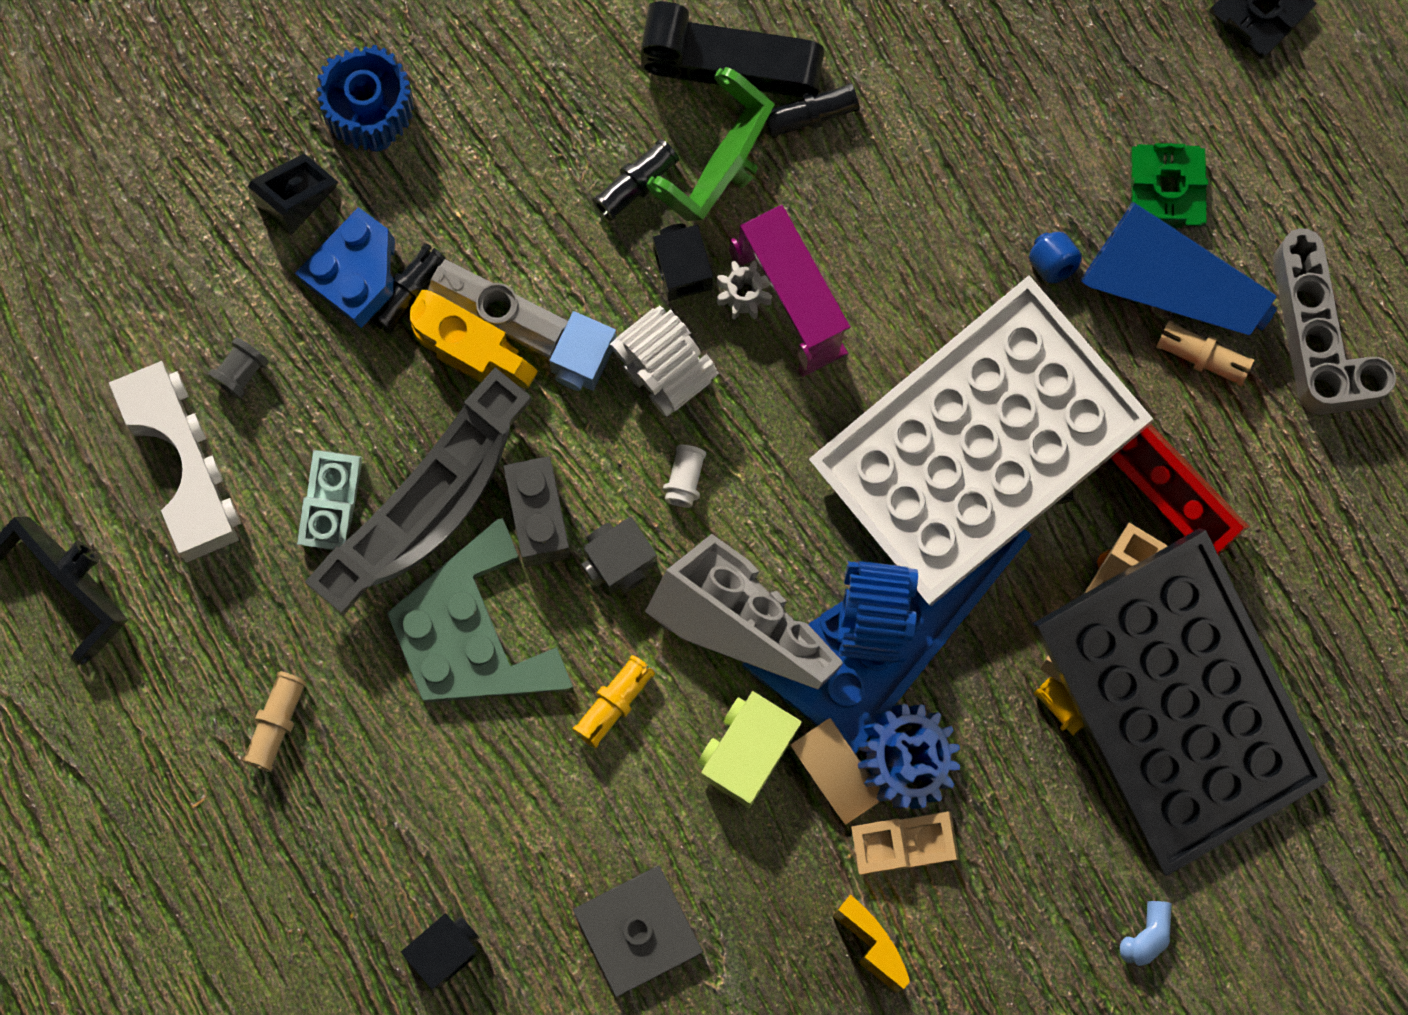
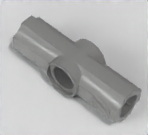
(524, 321)

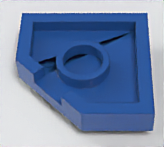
(353, 268)

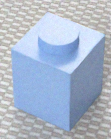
(582, 352)

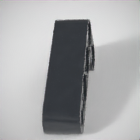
(696, 51)

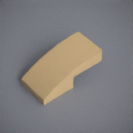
(836, 770)
(905, 843)

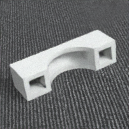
(196, 513)

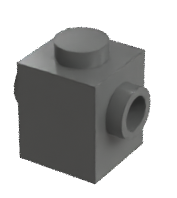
(618, 556)

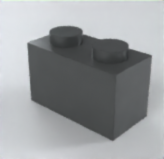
(537, 512)

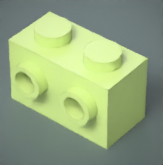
(749, 748)

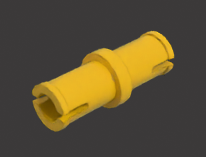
(613, 701)

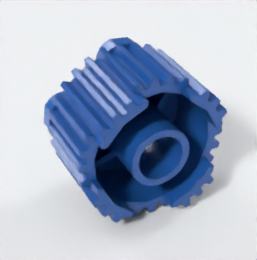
(371, 121)
(877, 612)

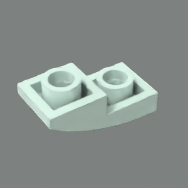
(329, 499)

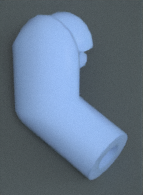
(1153, 939)

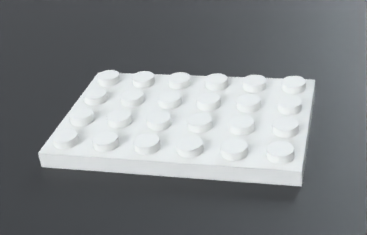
(981, 439)

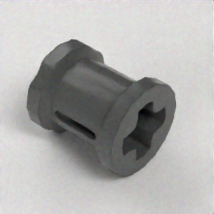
(238, 368)

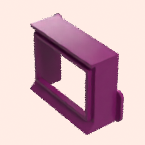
(797, 284)

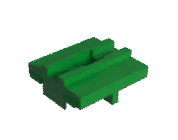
(1188, 168)

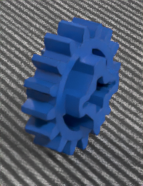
(908, 756)

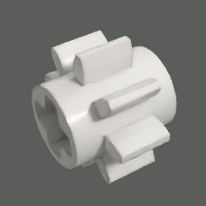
(735, 281)

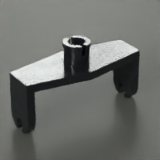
(72, 572)

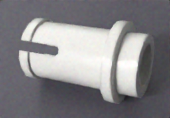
(684, 476)

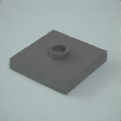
(637, 931)

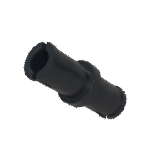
(812, 110)
(634, 179)
(407, 288)

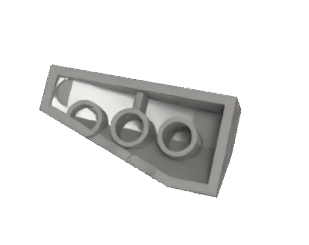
(722, 606)

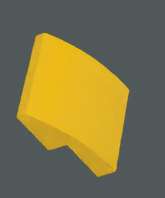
(882, 956)

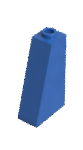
(1171, 272)

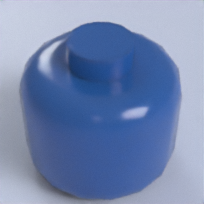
(1055, 257)

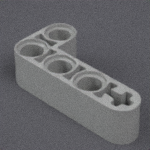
(1323, 323)

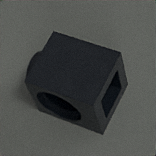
(682, 261)
(442, 950)

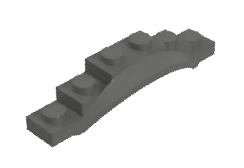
(429, 501)

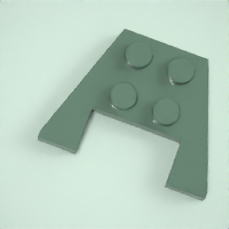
(453, 639)

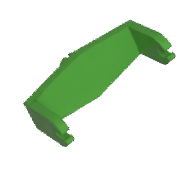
(728, 160)

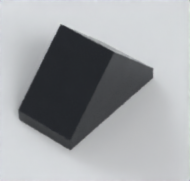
(292, 191)

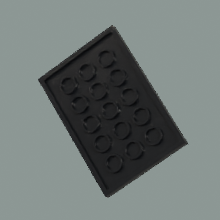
(1181, 701)

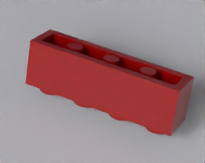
(1178, 489)

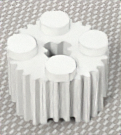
(664, 359)

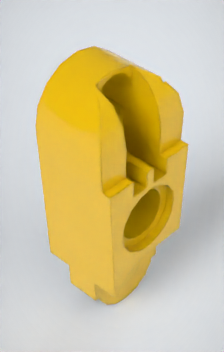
(466, 340)

